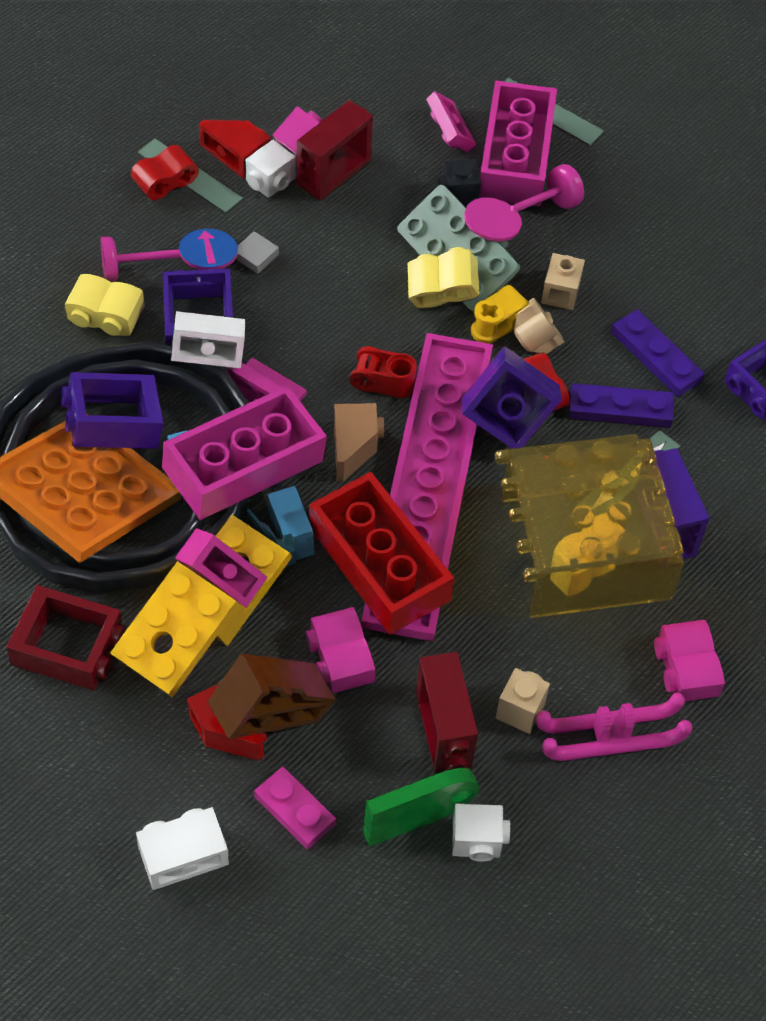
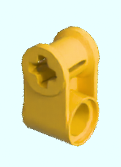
(497, 315)

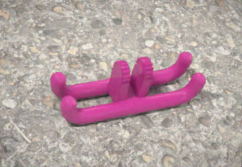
(613, 730)

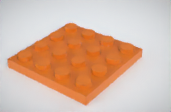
(82, 493)

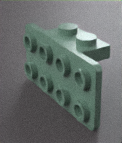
(440, 226)

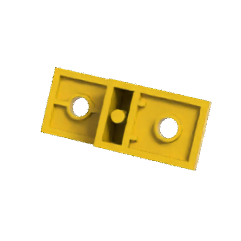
(195, 612)

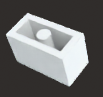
(208, 339)
(182, 847)

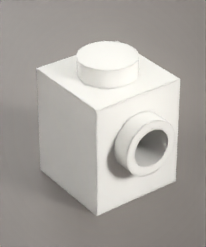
(270, 169)
(479, 831)

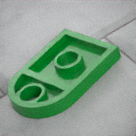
(417, 804)

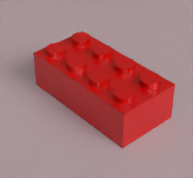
(381, 553)

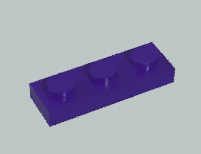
(657, 353)
(621, 405)

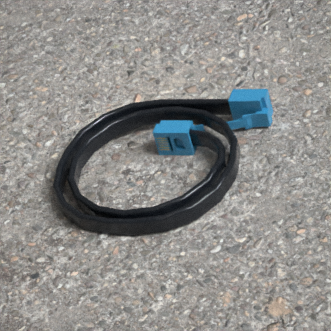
(152, 564)

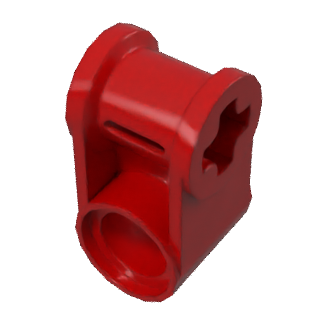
(386, 372)

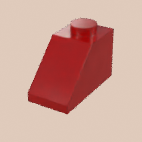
(232, 142)

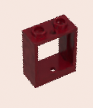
(334, 150)
(23, 642)
(446, 712)

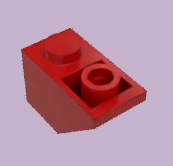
(213, 733)

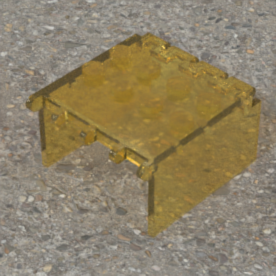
(593, 523)

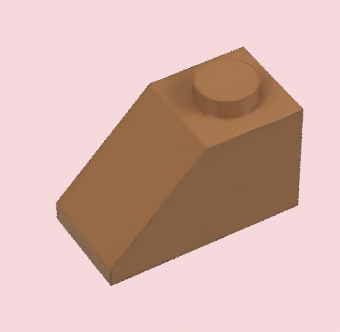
(355, 436)

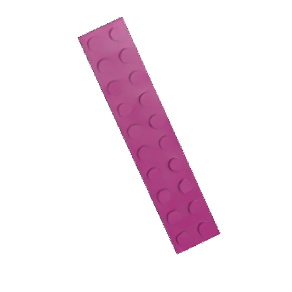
(436, 454)

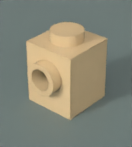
(562, 281)
(522, 700)

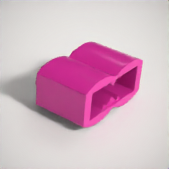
(342, 650)
(690, 660)

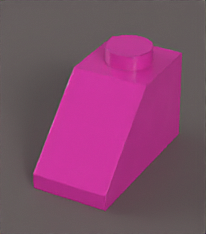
(221, 566)

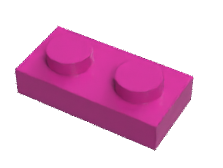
(451, 122)
(295, 808)

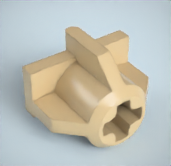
(536, 329)

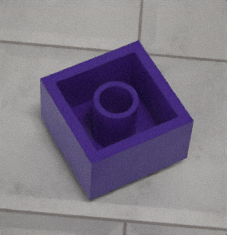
(511, 399)

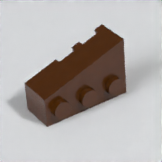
(269, 696)

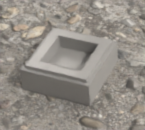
(256, 252)

